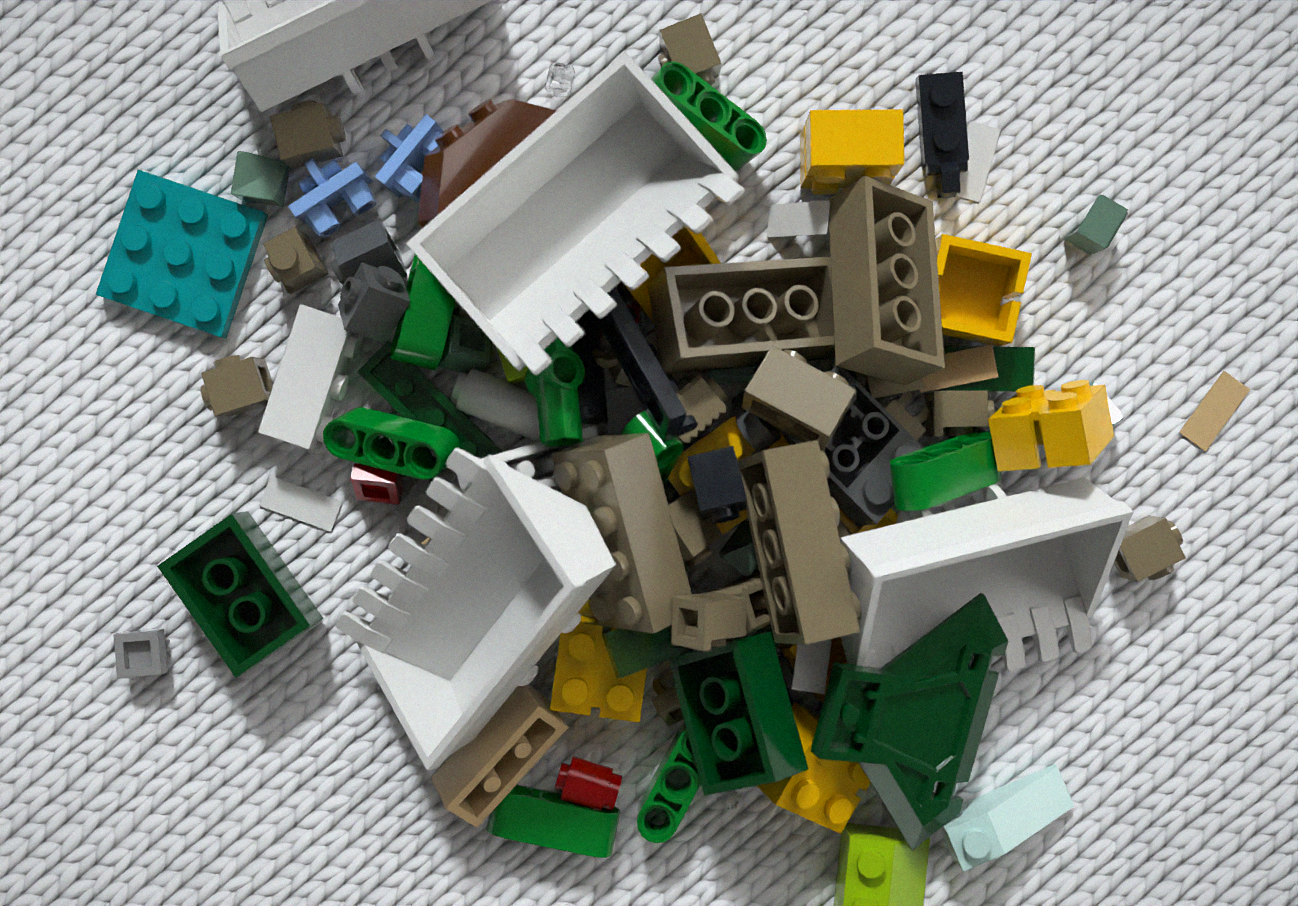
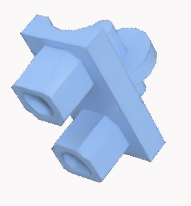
(406, 157)
(327, 192)

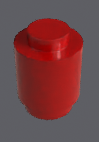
(588, 784)

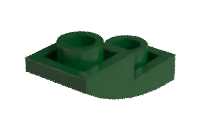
(1013, 365)

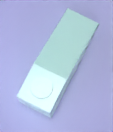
(1006, 817)

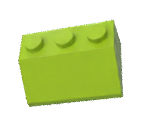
(879, 868)

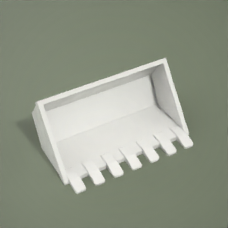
(298, 44)
(575, 213)
(1030, 554)
(476, 600)

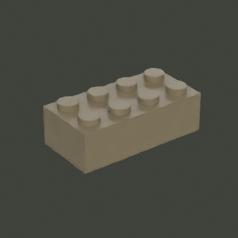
(885, 282)
(739, 310)
(629, 506)
(799, 544)

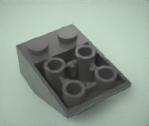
(861, 456)

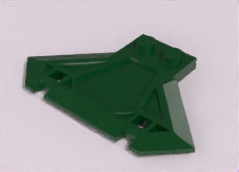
(917, 718)

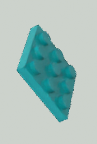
(182, 254)

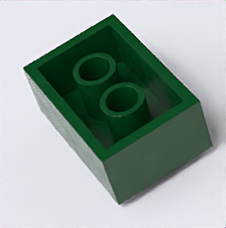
(240, 592)
(738, 715)

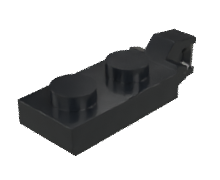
(943, 129)

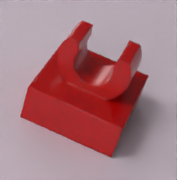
(376, 484)

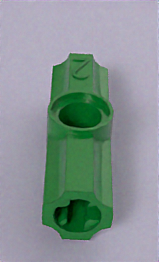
(558, 396)

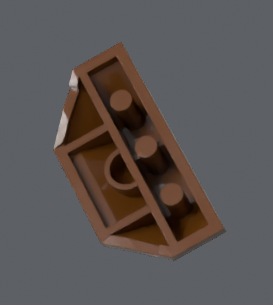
(473, 150)

